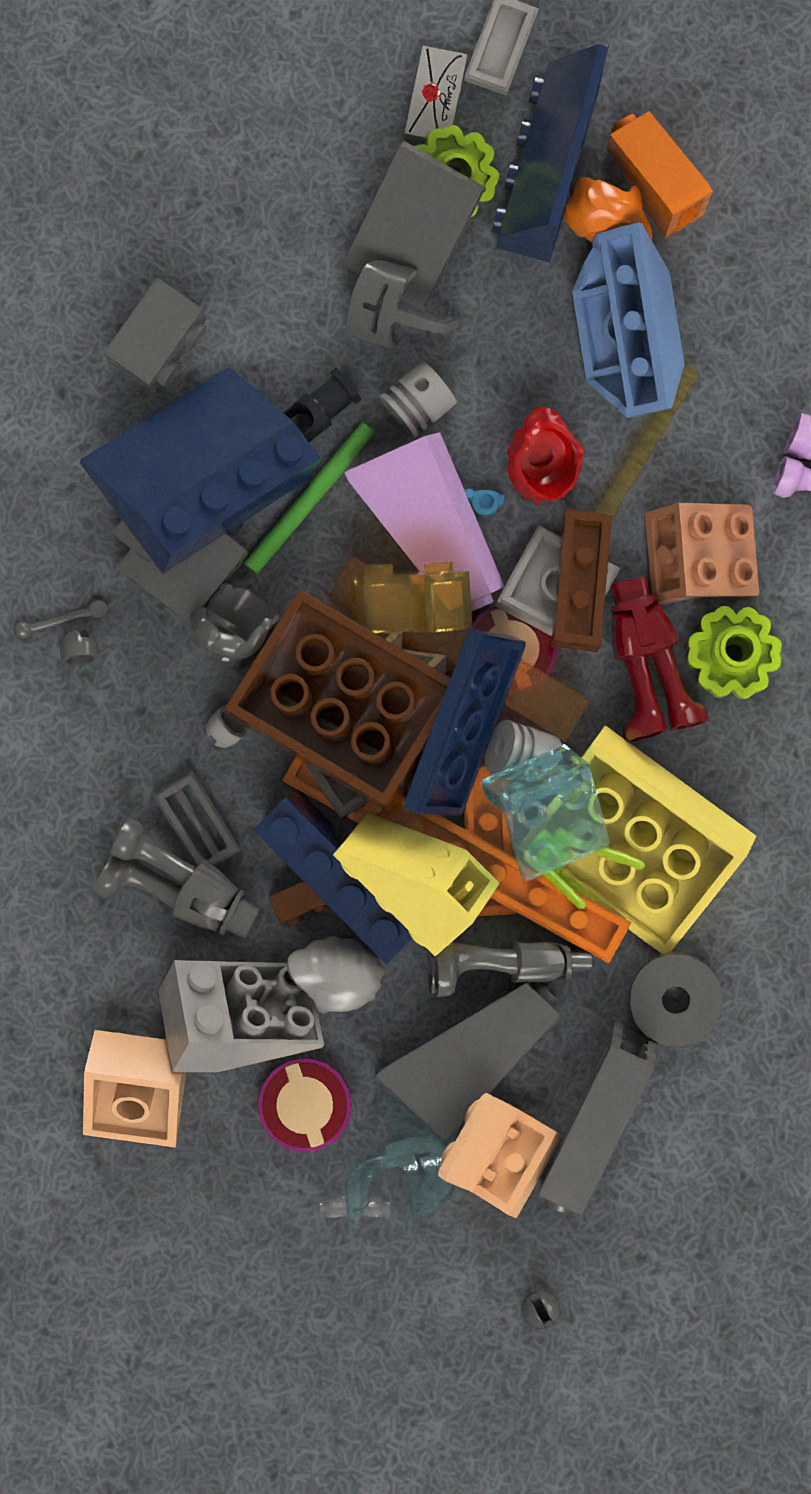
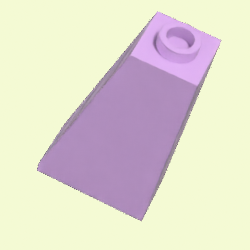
(428, 512)

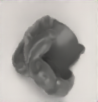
(233, 626)

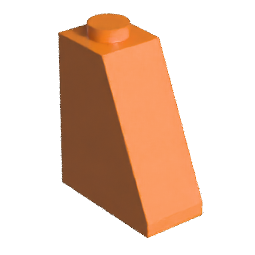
(666, 178)

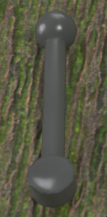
(97, 609)

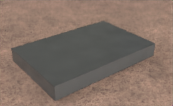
(416, 220)

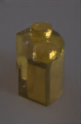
(412, 599)

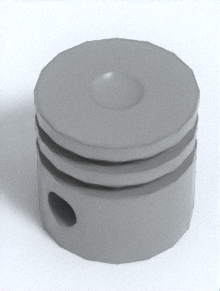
(418, 399)
(515, 744)

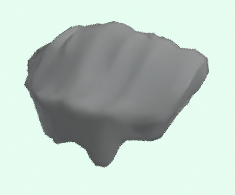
(337, 973)

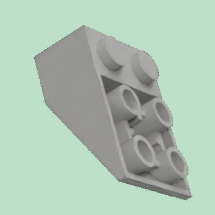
(234, 1015)

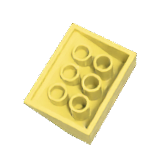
(678, 834)

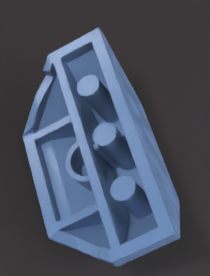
(628, 322)

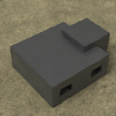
(189, 582)

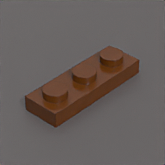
(581, 580)

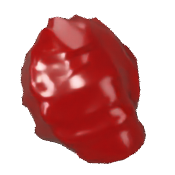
(544, 457)

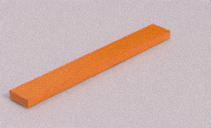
(591, 928)

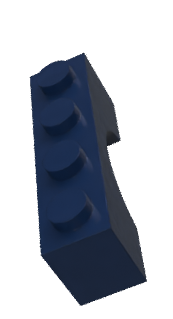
(307, 845)

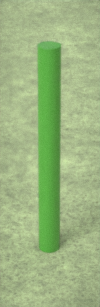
(309, 498)

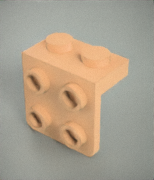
(499, 1154)

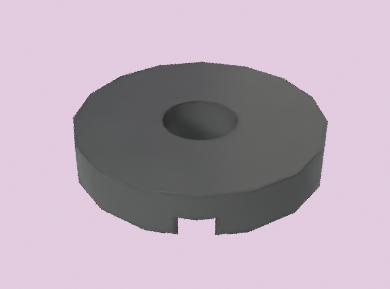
(685, 1025)

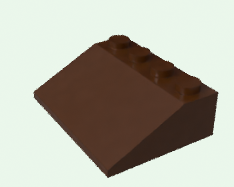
(341, 700)

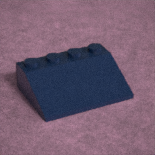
(550, 153)
(201, 467)

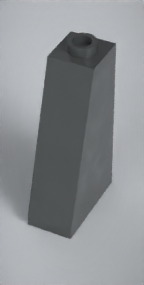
(469, 1057)
(599, 1119)

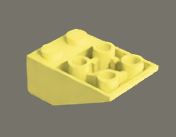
(418, 879)

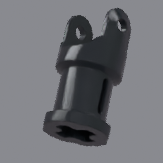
(325, 403)

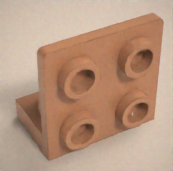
(701, 551)

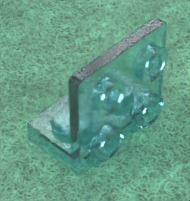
(549, 810)

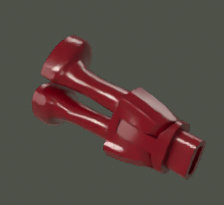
(642, 632)

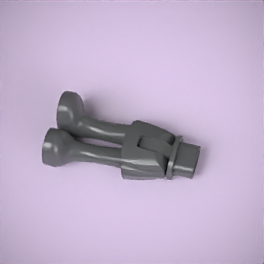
(202, 901)
(522, 960)

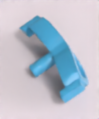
(484, 501)

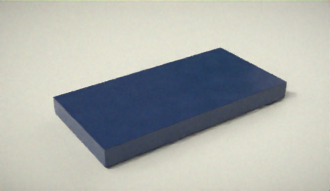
(464, 723)

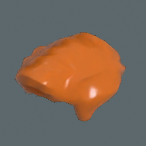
(602, 207)

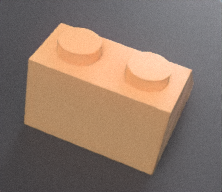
(131, 1090)

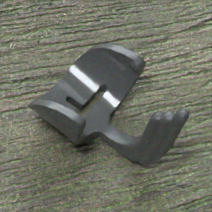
(369, 290)

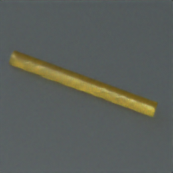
(644, 447)

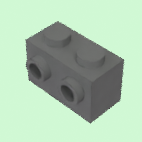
(156, 336)

